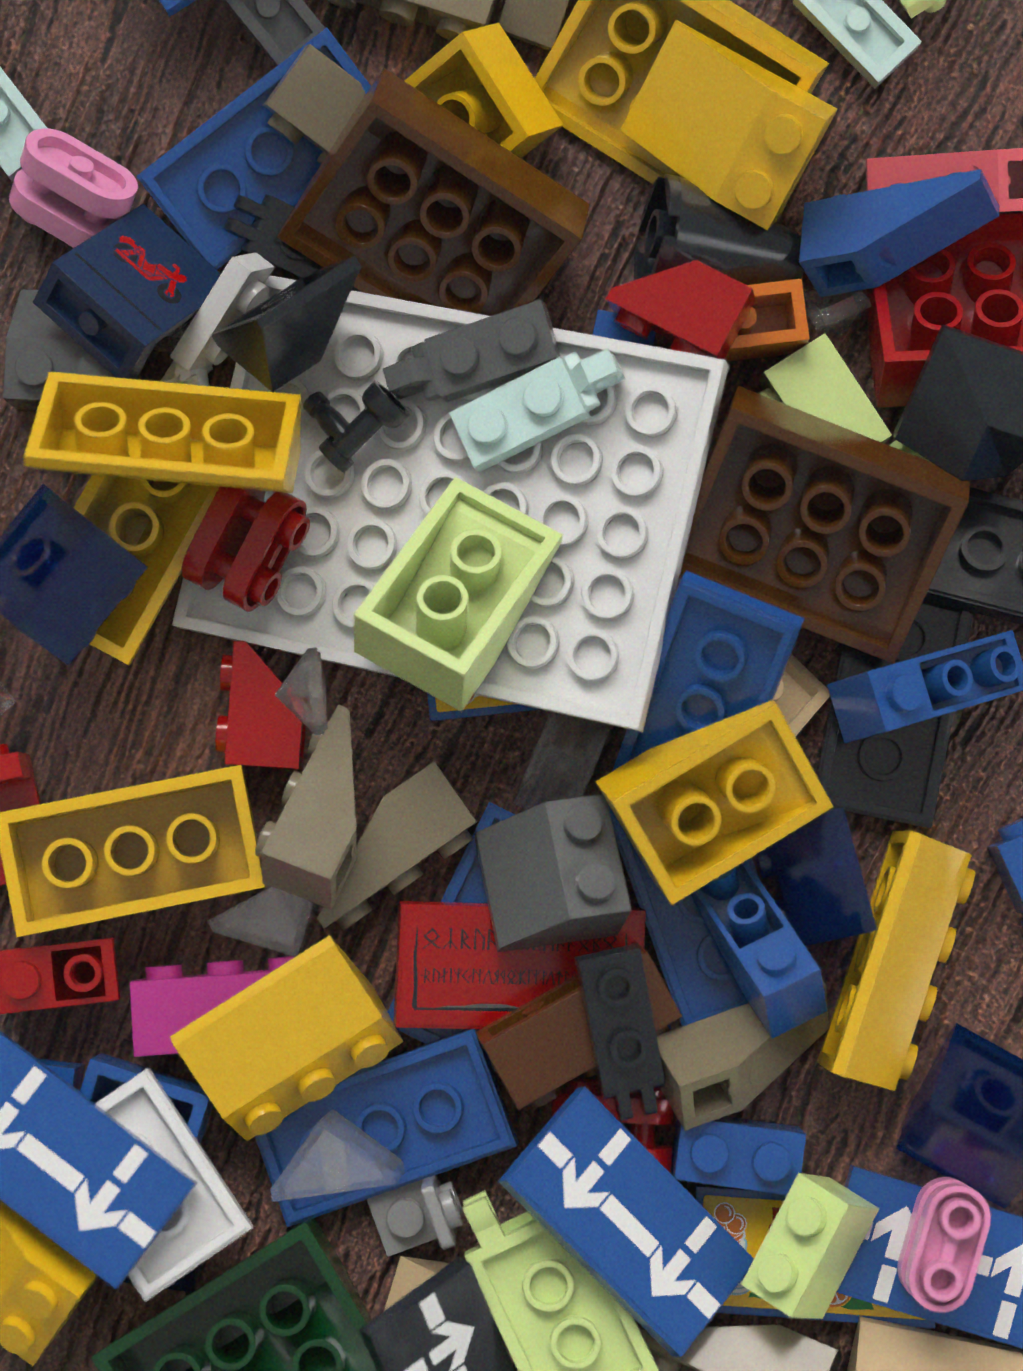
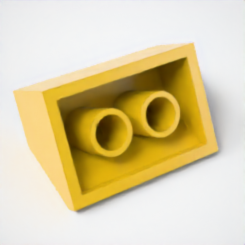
(287, 1039)

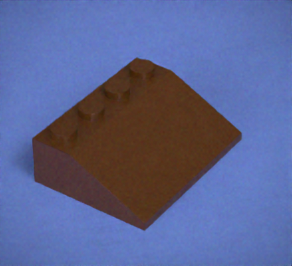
(434, 208)
(822, 523)

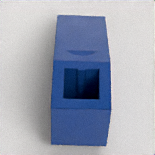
(882, 232)
(927, 686)
(762, 950)

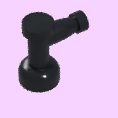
(346, 438)

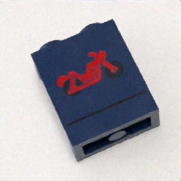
(126, 290)

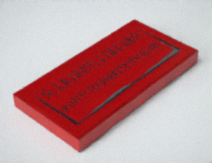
(459, 980)

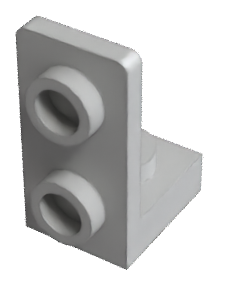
(417, 1215)

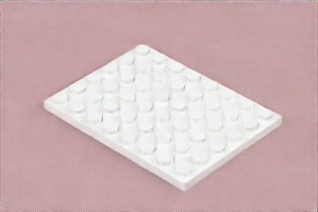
(610, 484)

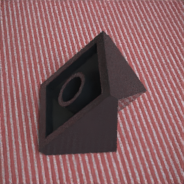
(290, 327)
(967, 407)

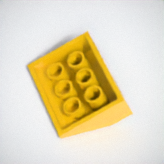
(612, 47)

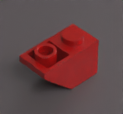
(687, 305)
(258, 725)
(58, 975)

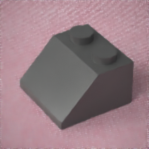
(36, 348)
(553, 874)

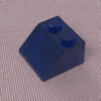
(61, 575)
(819, 880)
(970, 1117)

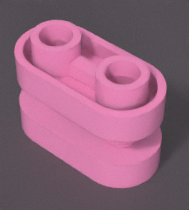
(69, 187)
(944, 1244)

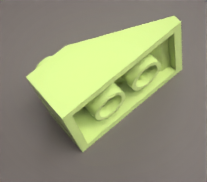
(454, 593)

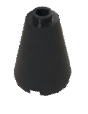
(690, 226)

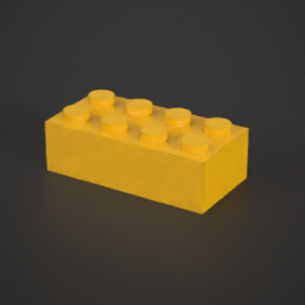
(129, 850)

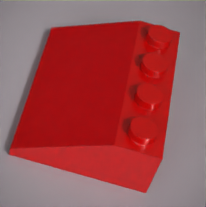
(963, 286)

